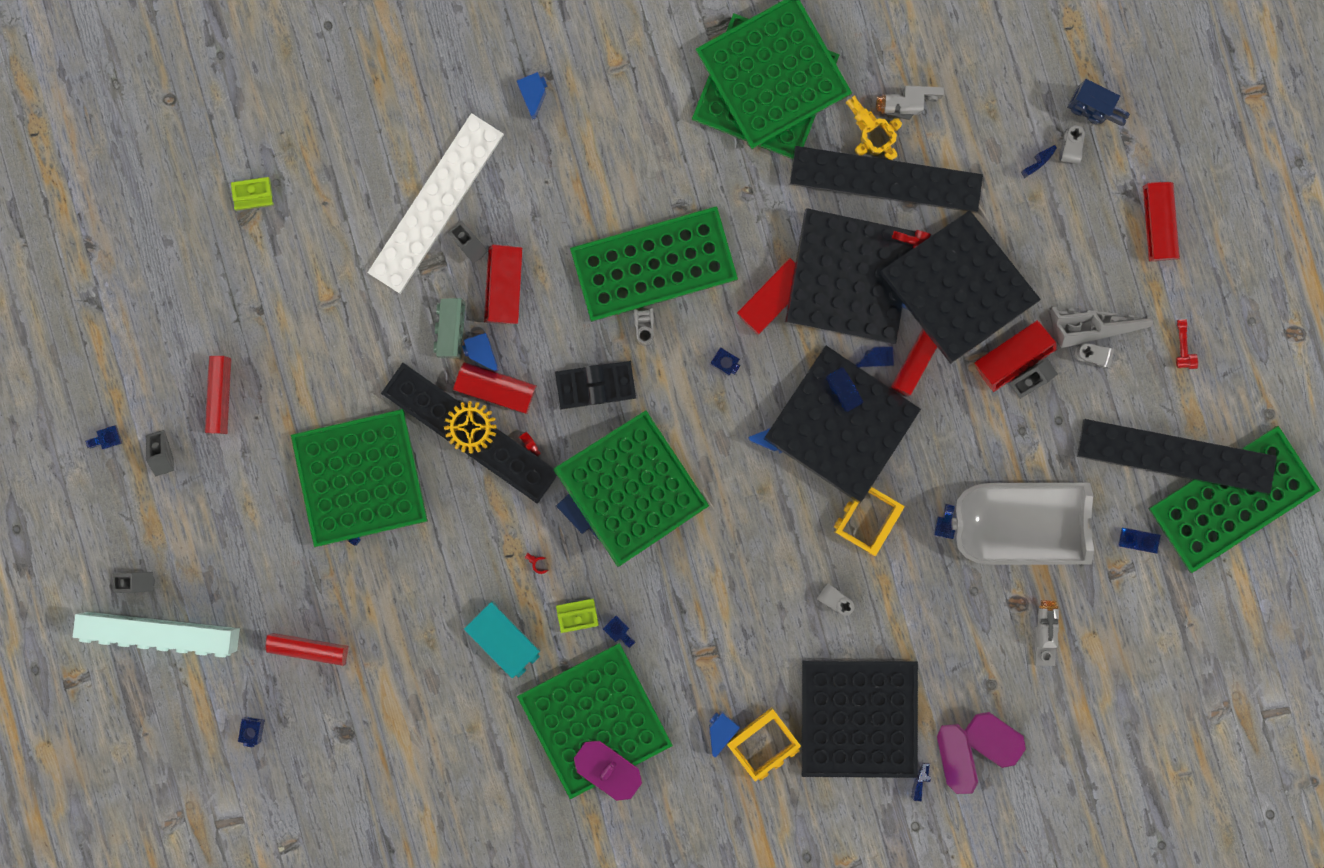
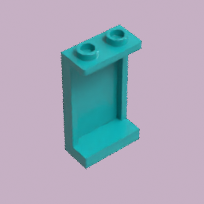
(502, 640)

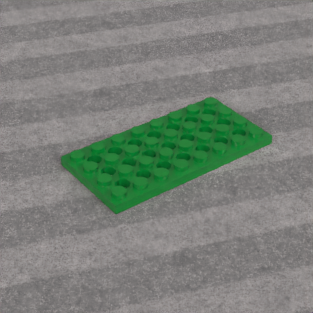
(654, 233)
(1241, 529)

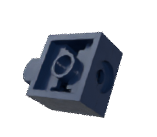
(1097, 104)
(574, 515)

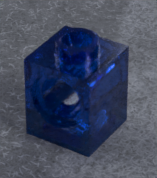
(716, 362)
(254, 723)

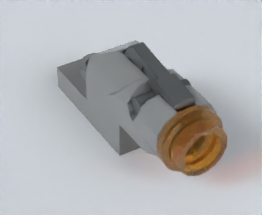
(909, 103)
(1047, 633)

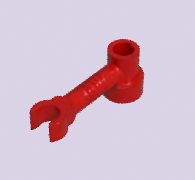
(920, 236)
(1186, 360)

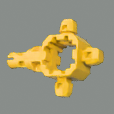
(867, 122)

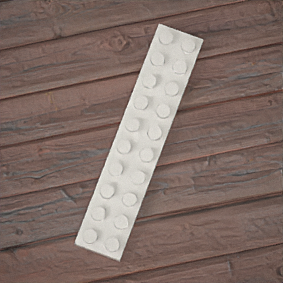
(435, 203)

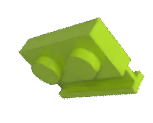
(252, 193)
(577, 615)

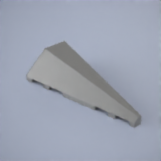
(1077, 328)

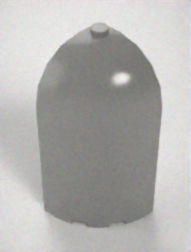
(1025, 523)

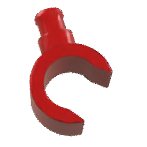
(530, 443)
(532, 559)

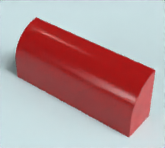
(1161, 221)
(503, 284)
(769, 299)
(1015, 356)
(914, 364)
(494, 387)
(218, 395)
(306, 649)

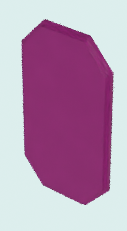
(995, 739)
(957, 759)
(608, 770)

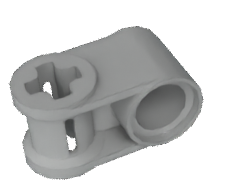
(1072, 148)
(644, 323)
(1097, 355)
(833, 598)

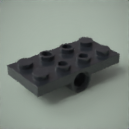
(595, 385)

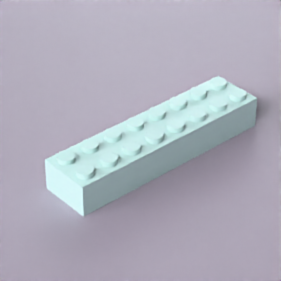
(156, 633)

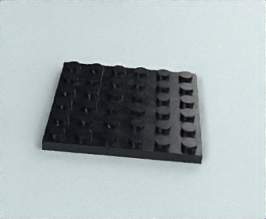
(840, 279)
(960, 286)
(838, 444)
(859, 719)

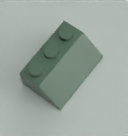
(450, 328)

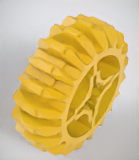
(470, 418)

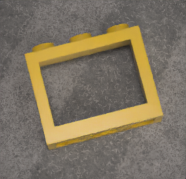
(884, 530)
(774, 762)

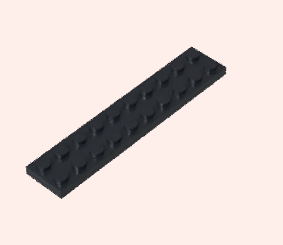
(886, 179)
(502, 456)
(1177, 456)

